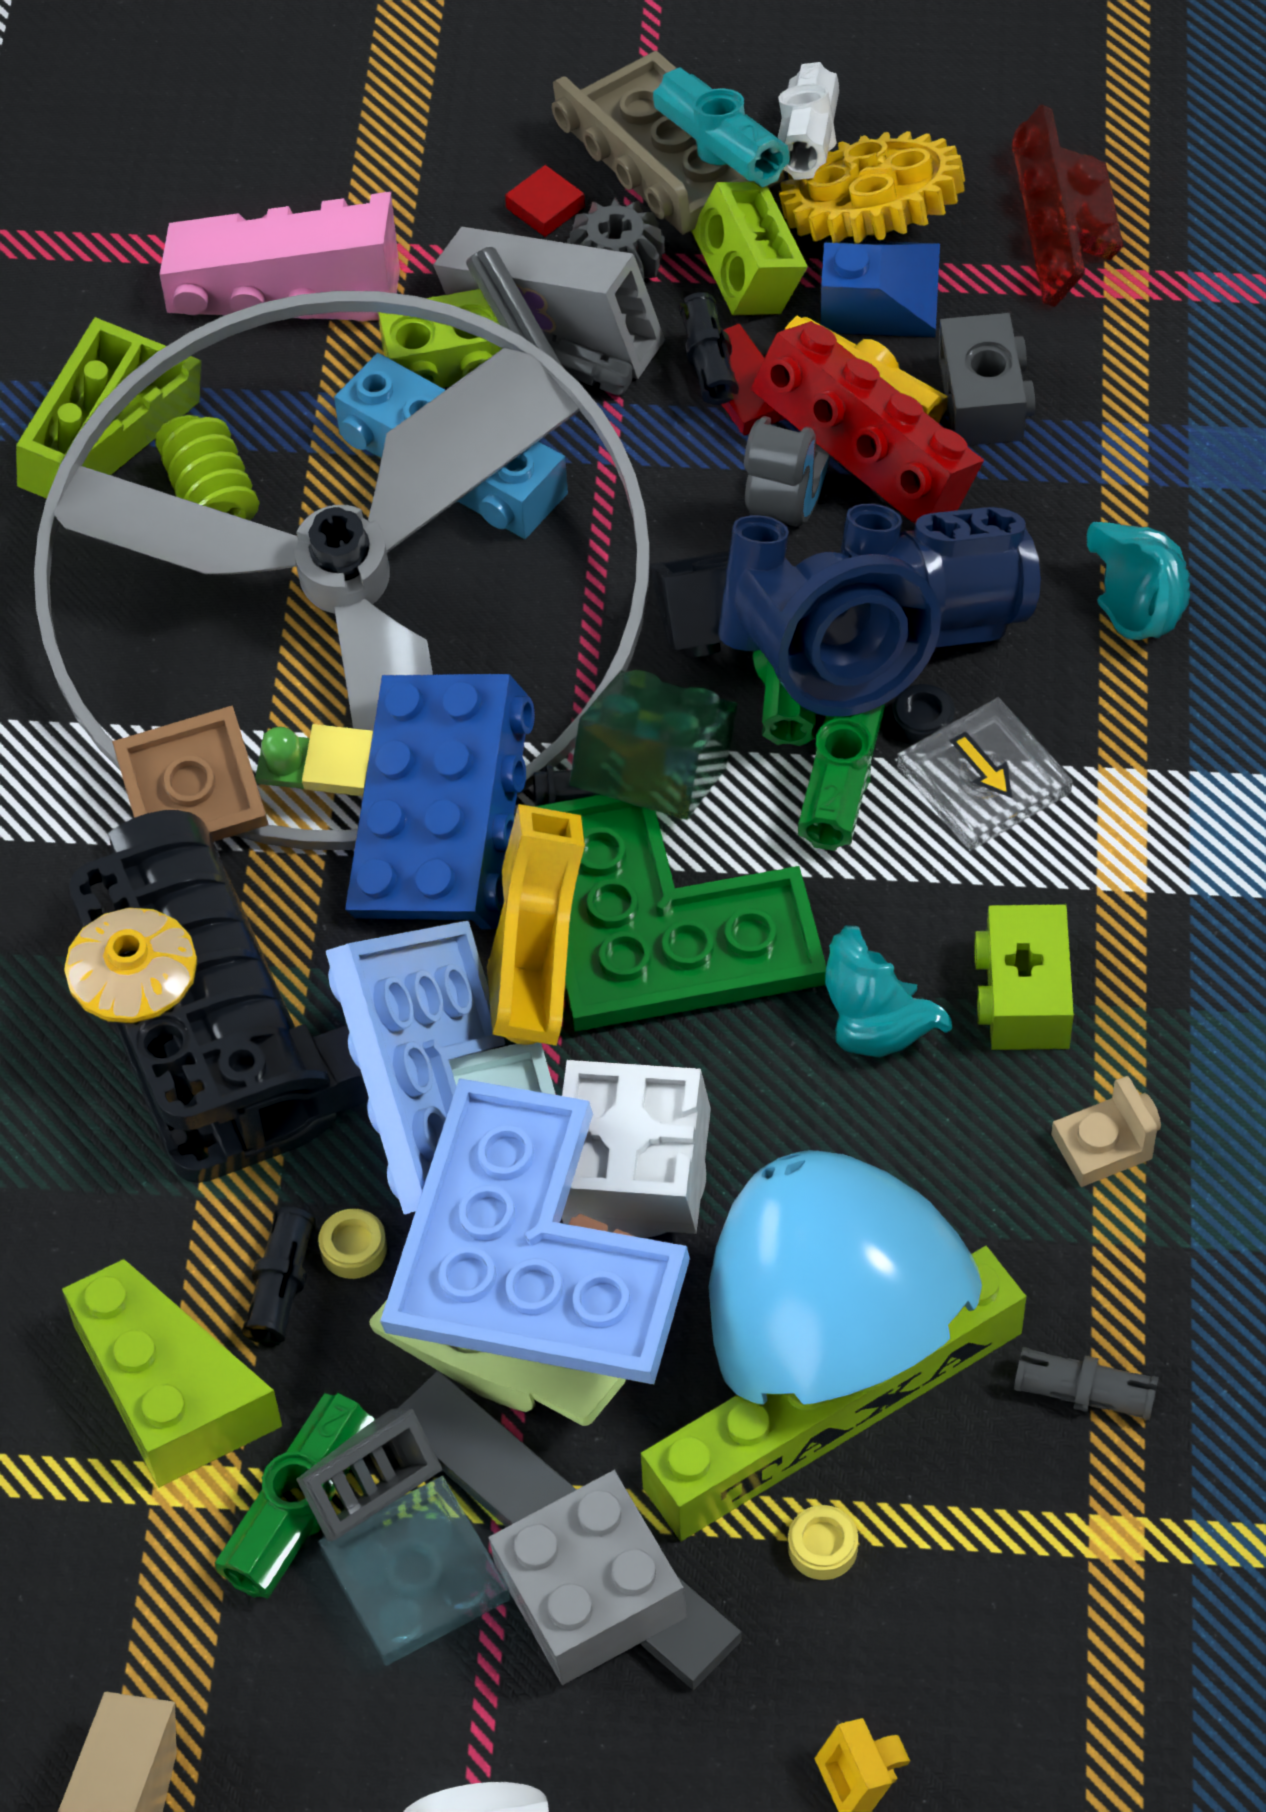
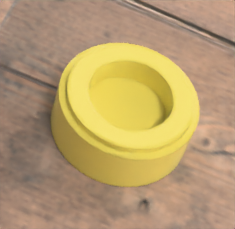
(352, 1243)
(823, 1542)

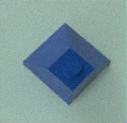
(880, 288)

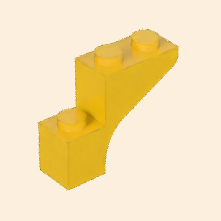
(533, 928)

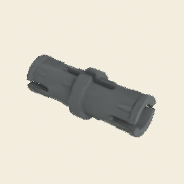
(1086, 1383)

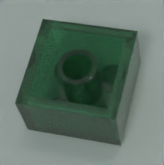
(653, 743)

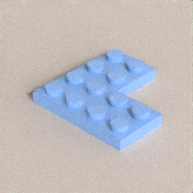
(408, 1012)
(500, 1270)

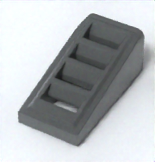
(411, 1450)

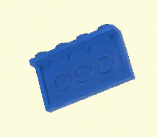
(440, 798)

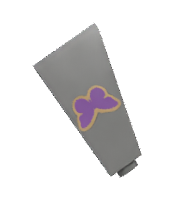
(570, 289)

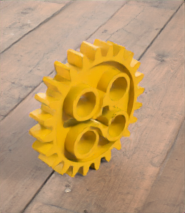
(874, 188)

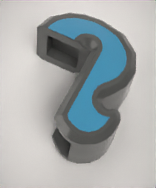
(783, 472)

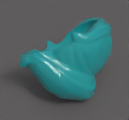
(1142, 579)
(872, 1004)

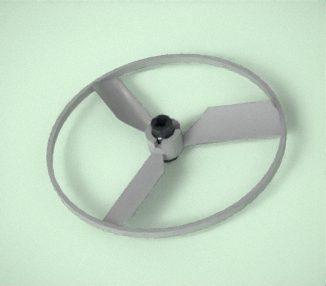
(337, 552)

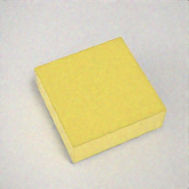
(337, 760)

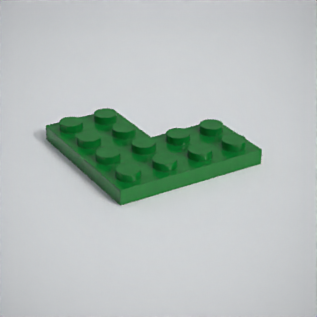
(668, 950)

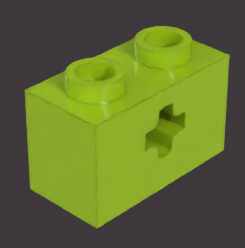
(1027, 977)

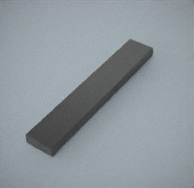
(516, 1483)

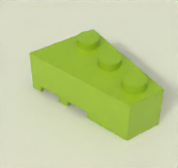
(91, 373)
(166, 1374)

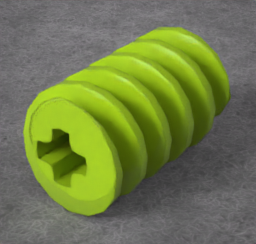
(206, 465)

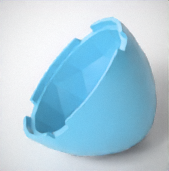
(832, 1279)

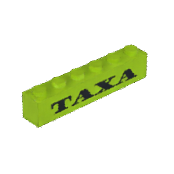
(752, 1446)

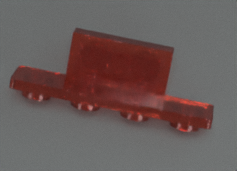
(1065, 205)

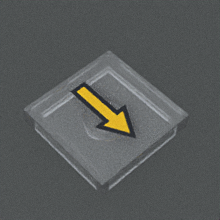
(984, 773)

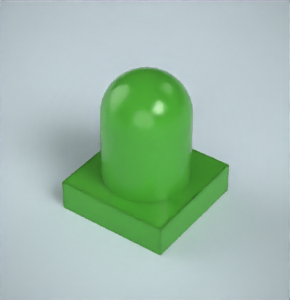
(282, 758)

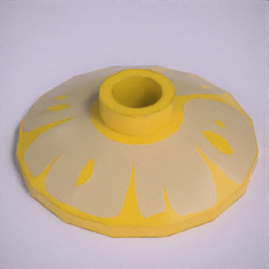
(135, 985)

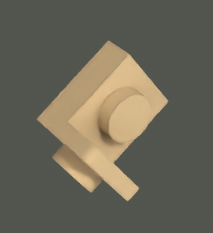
(1109, 1134)

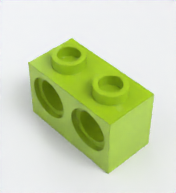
(749, 248)
(437, 349)

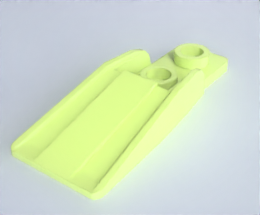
(513, 1380)

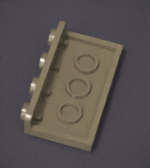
(640, 143)

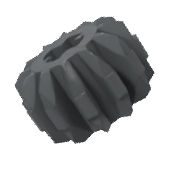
(622, 230)

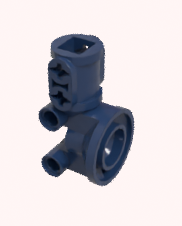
(867, 619)

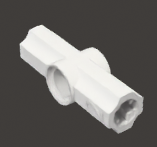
(808, 119)

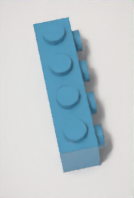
(388, 394)

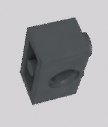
(984, 378)

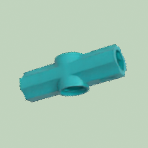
(721, 127)

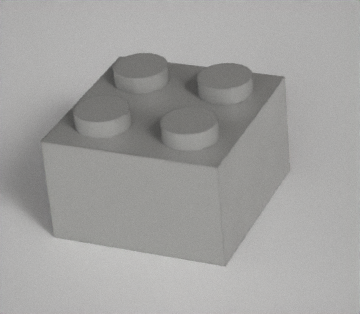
(588, 1577)

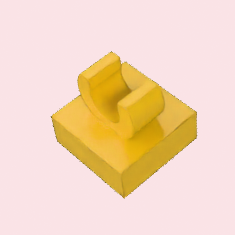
(858, 1767)

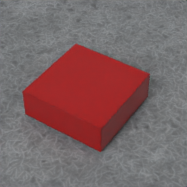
(545, 200)

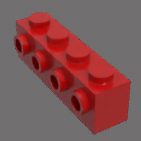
(866, 422)

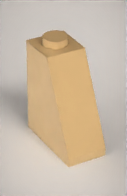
(125, 1757)

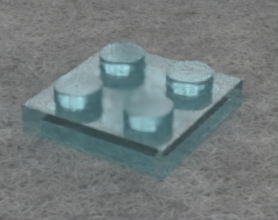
(415, 1571)

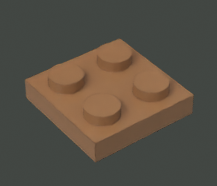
(194, 769)

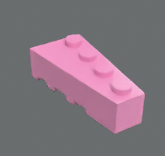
(239, 263)

